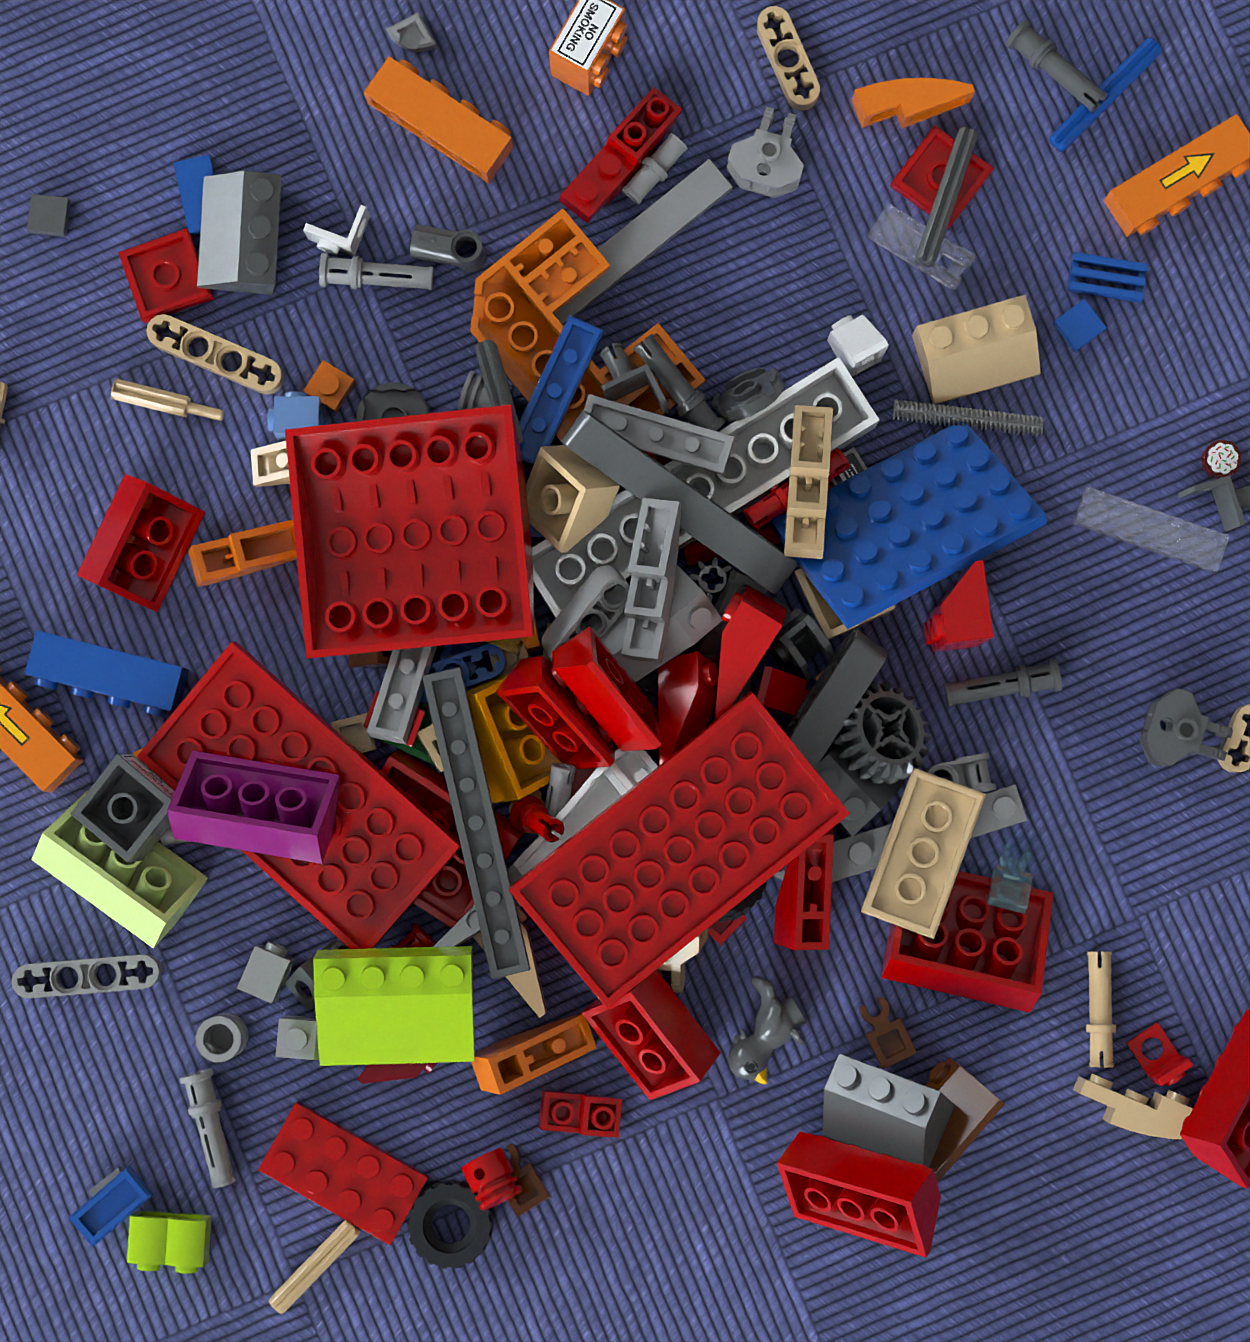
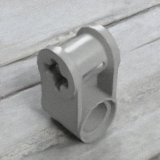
(967, 771)

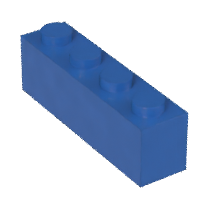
(106, 672)

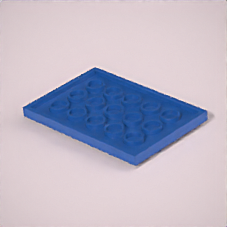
(915, 523)

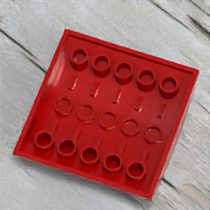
(411, 532)

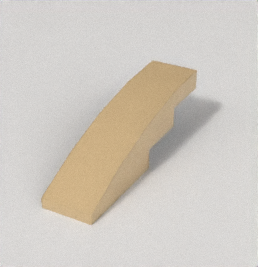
(808, 482)

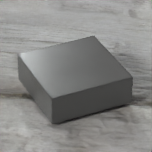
(48, 215)

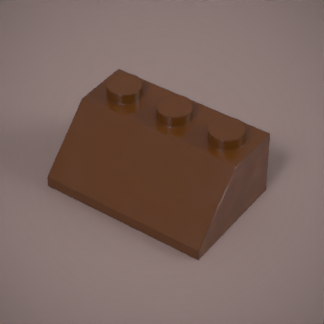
(972, 1112)

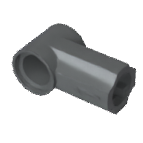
(445, 245)

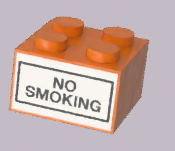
(587, 44)

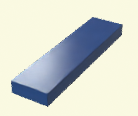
(557, 386)

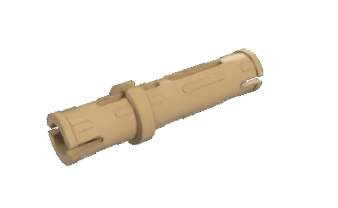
(1100, 1010)

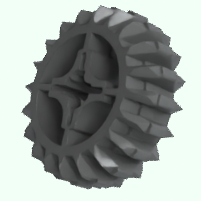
(900, 736)

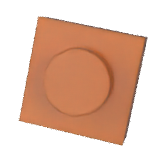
(330, 385)

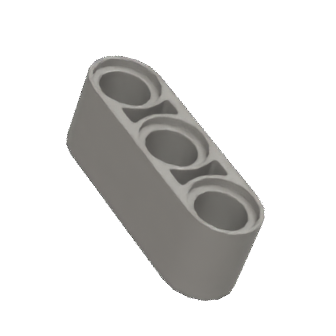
(589, 600)

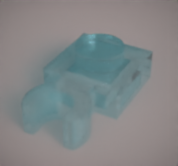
(1009, 884)

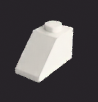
(857, 343)

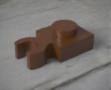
(888, 1038)
(533, 1187)

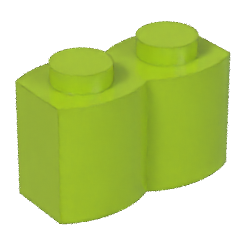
(169, 1240)

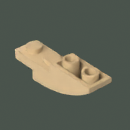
(1129, 1111)

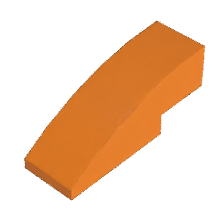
(909, 99)
(243, 553)

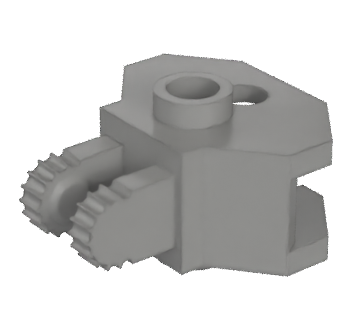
(767, 155)

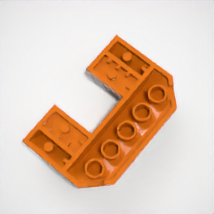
(518, 305)

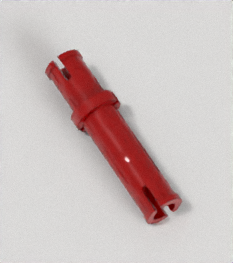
(777, 500)

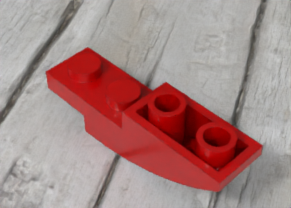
(621, 156)

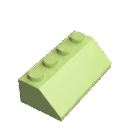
(138, 895)

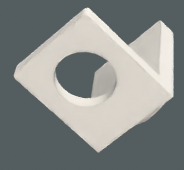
(334, 243)

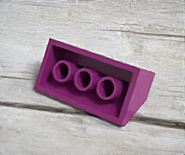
(255, 807)

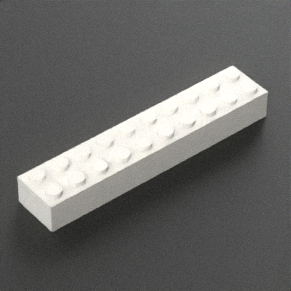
(755, 466)

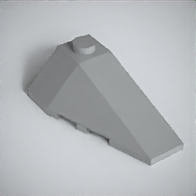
(689, 621)

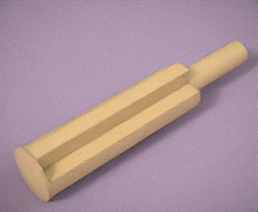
(161, 400)

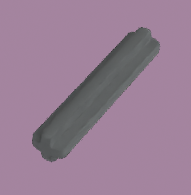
(495, 378)

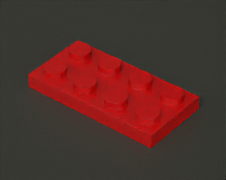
(343, 1173)

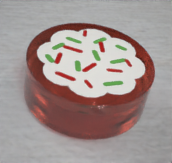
(1221, 459)

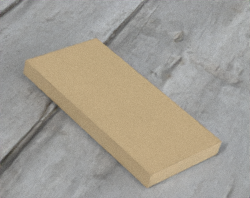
(923, 853)

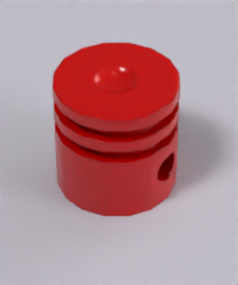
(491, 1178)

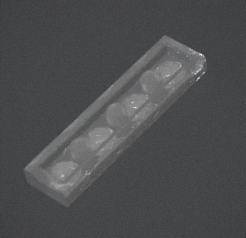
(1151, 529)

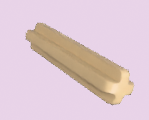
(314, 1267)

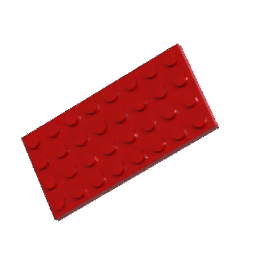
(381, 840)
(678, 850)

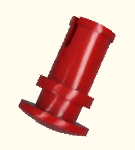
(532, 817)

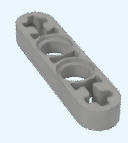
(87, 977)

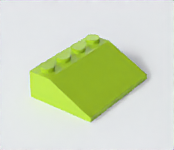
(394, 1005)

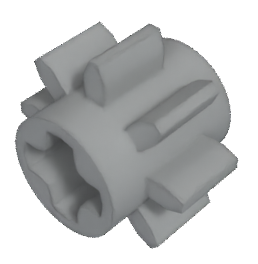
(704, 573)

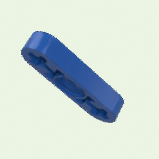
(476, 656)

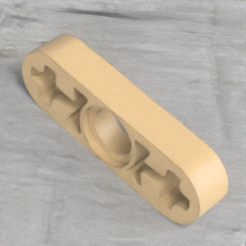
(769, 38)

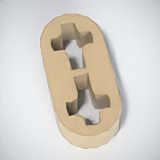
(1232, 743)

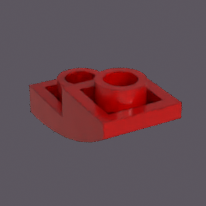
(580, 1113)

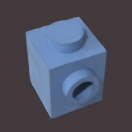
(294, 411)

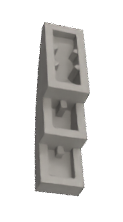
(652, 579)

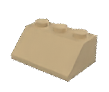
(978, 349)

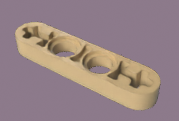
(214, 356)

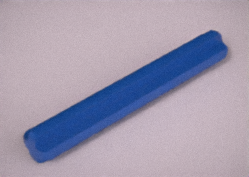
(1114, 86)

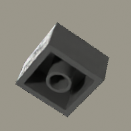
(127, 807)

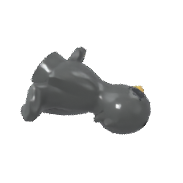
(774, 1027)

